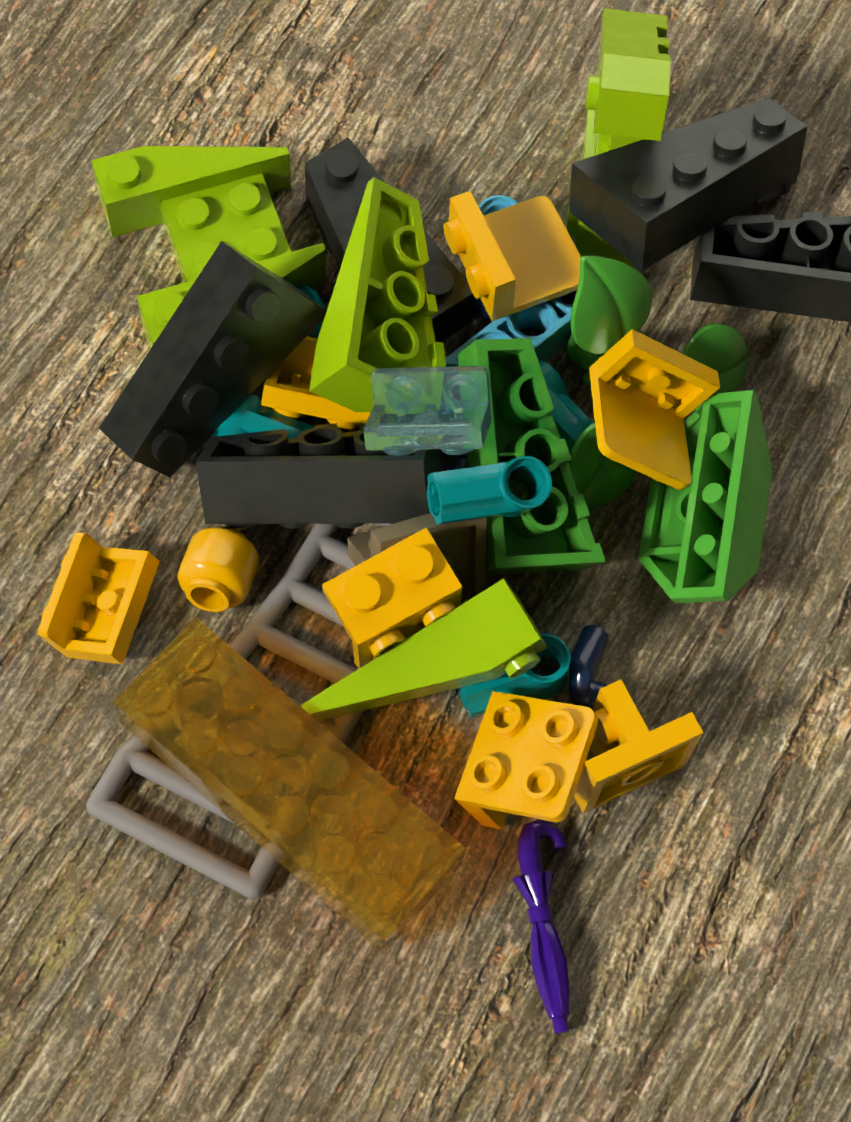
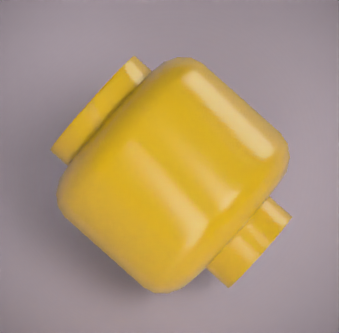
(218, 568)

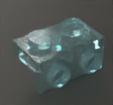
(429, 410)

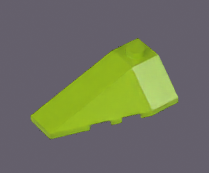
(378, 302)
(459, 649)

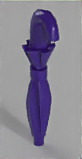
(547, 953)

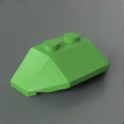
(711, 533)

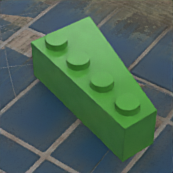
(522, 424)

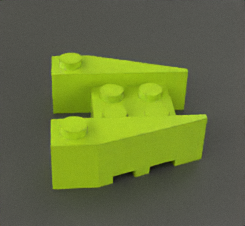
(624, 100)
(203, 200)

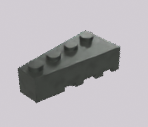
(672, 190)
(335, 192)
(777, 265)
(209, 359)
(311, 480)

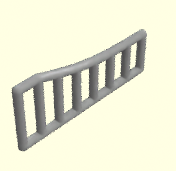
(258, 632)

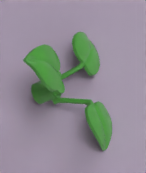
(605, 308)

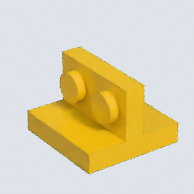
(628, 752)

